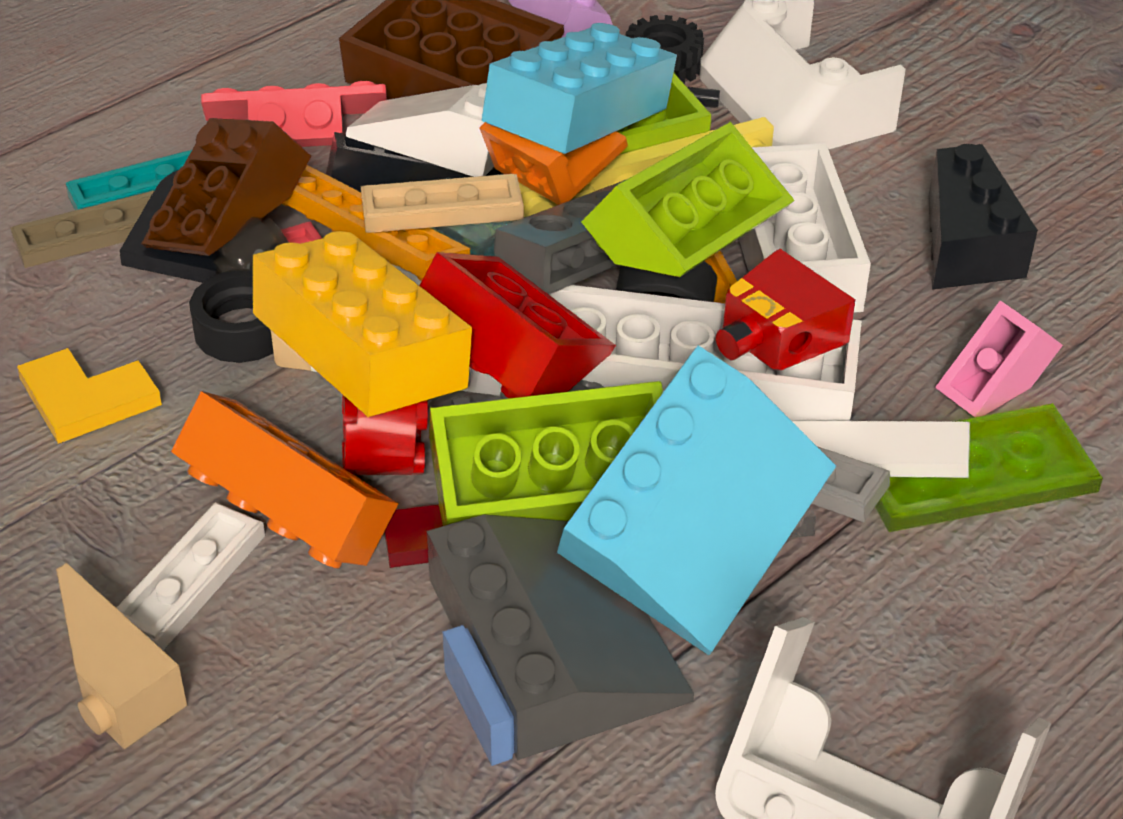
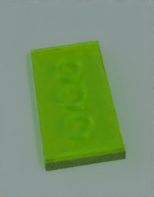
(1013, 463)

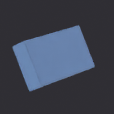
(478, 695)

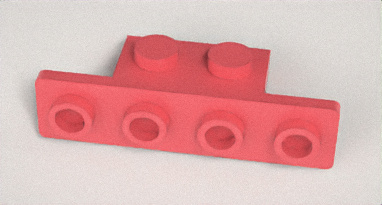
(305, 114)

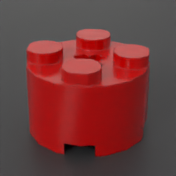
(384, 442)

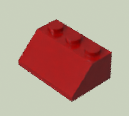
(516, 327)

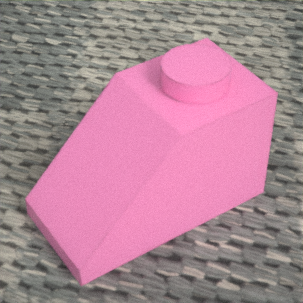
(998, 362)

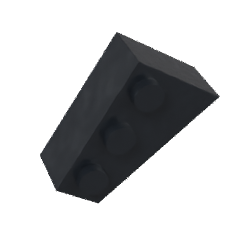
(976, 221)

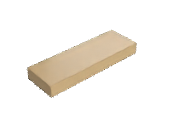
(441, 203)

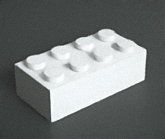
(817, 225)

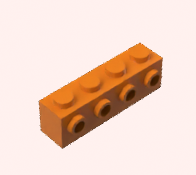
(283, 480)

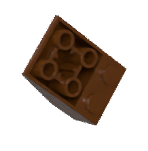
(229, 177)

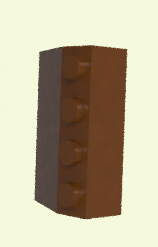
(438, 43)

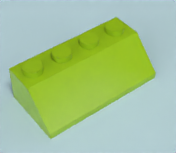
(688, 205)

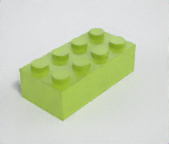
(531, 451)

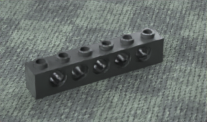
(554, 244)

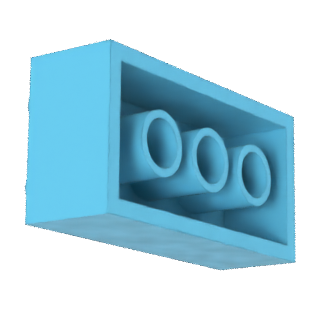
(578, 87)

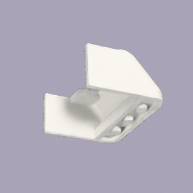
(806, 103)
(783, 773)

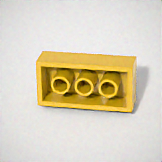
(361, 322)

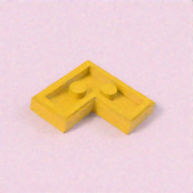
(81, 404)

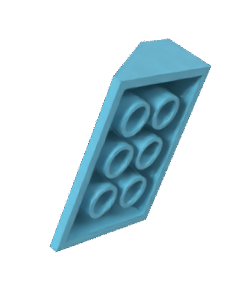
(697, 501)

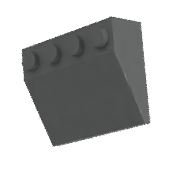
(550, 633)

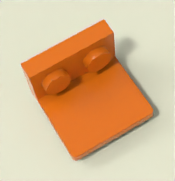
(547, 170)

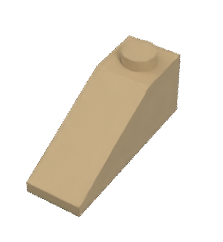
(121, 672)

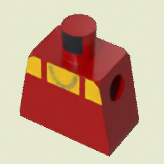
(784, 314)

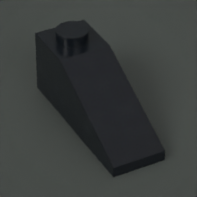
(365, 164)

